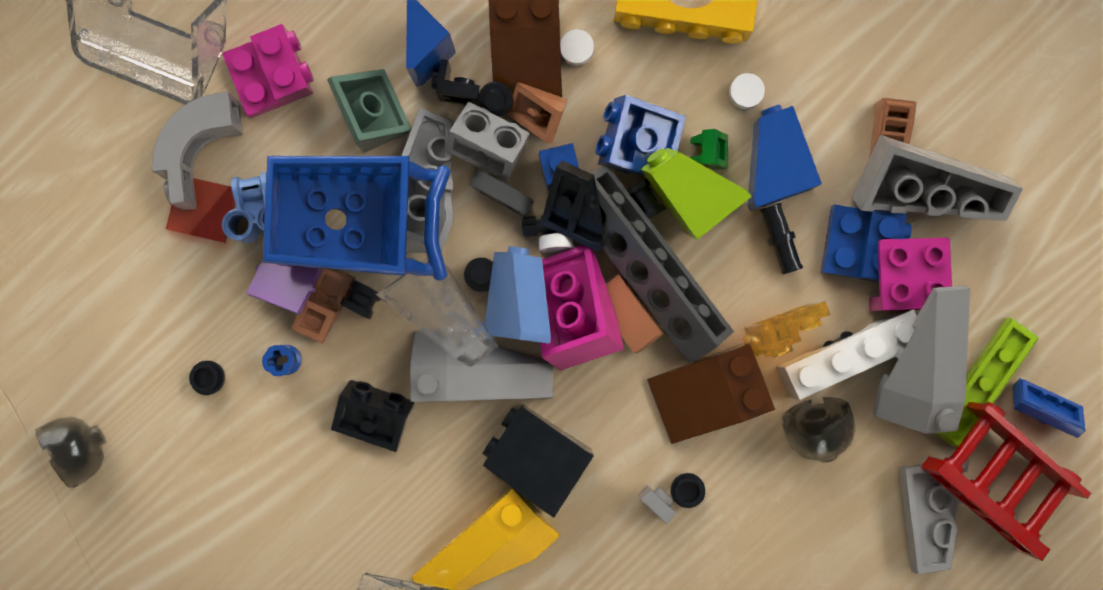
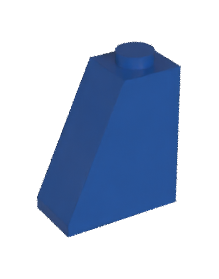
(779, 159)

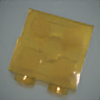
(778, 333)

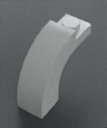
(184, 137)

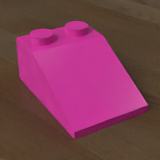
(578, 310)

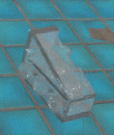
(442, 314)

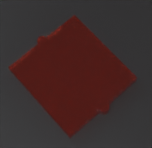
(212, 205)

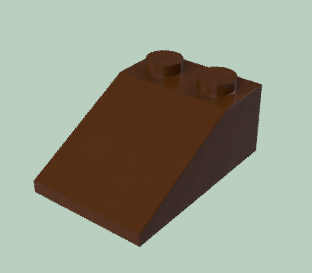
(526, 43)
(711, 393)

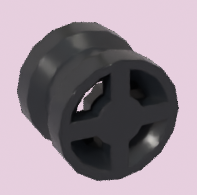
(360, 299)

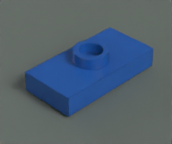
(1048, 408)

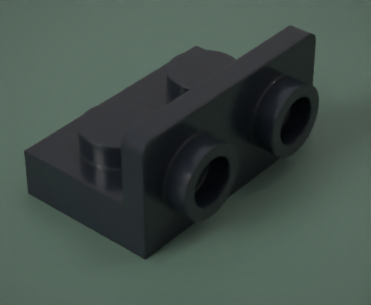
(372, 415)

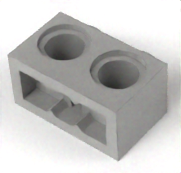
(485, 145)

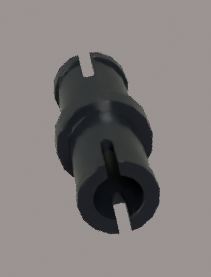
(781, 238)

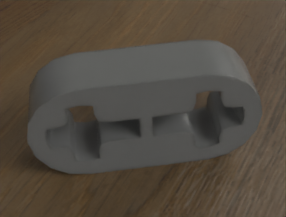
(501, 193)

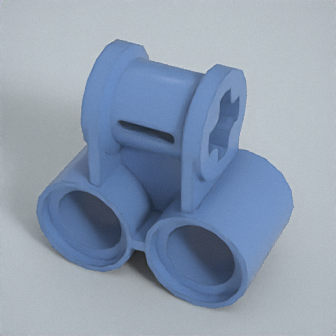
(250, 204)

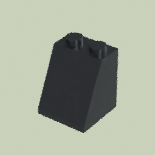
(537, 459)

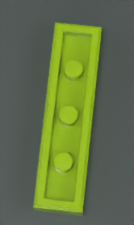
(992, 372)

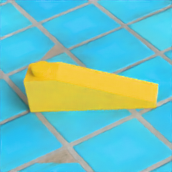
(492, 544)

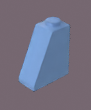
(517, 297)

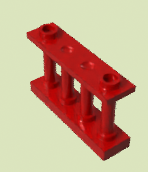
(975, 492)

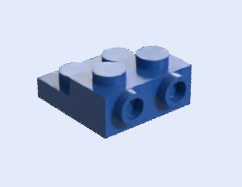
(636, 132)
(853, 240)

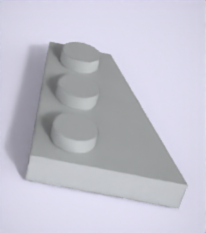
(928, 520)

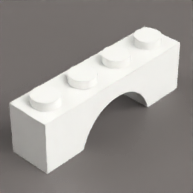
(847, 357)

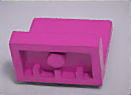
(910, 272)

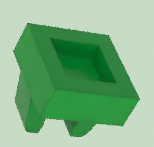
(714, 149)

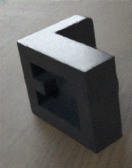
(456, 91)

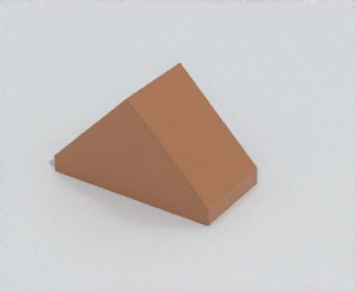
(537, 111)

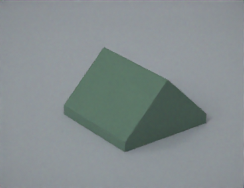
(369, 108)

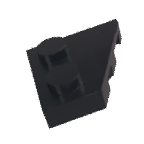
(575, 207)

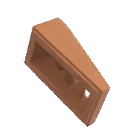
(905, 108)

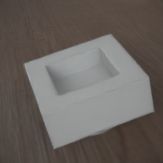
(658, 502)

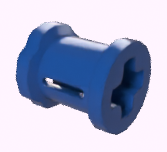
(270, 364)

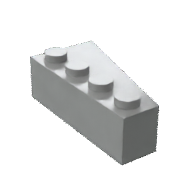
(923, 181)

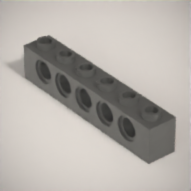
(657, 272)

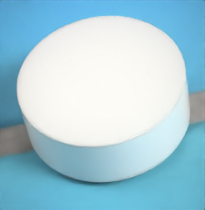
(576, 47)
(746, 91)
(555, 243)

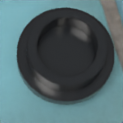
(496, 98)
(478, 274)
(207, 377)
(687, 490)

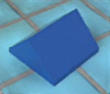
(425, 43)

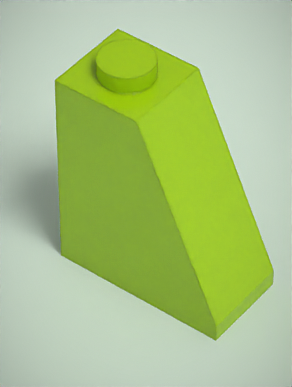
(692, 191)

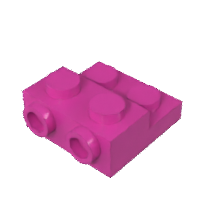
(269, 71)

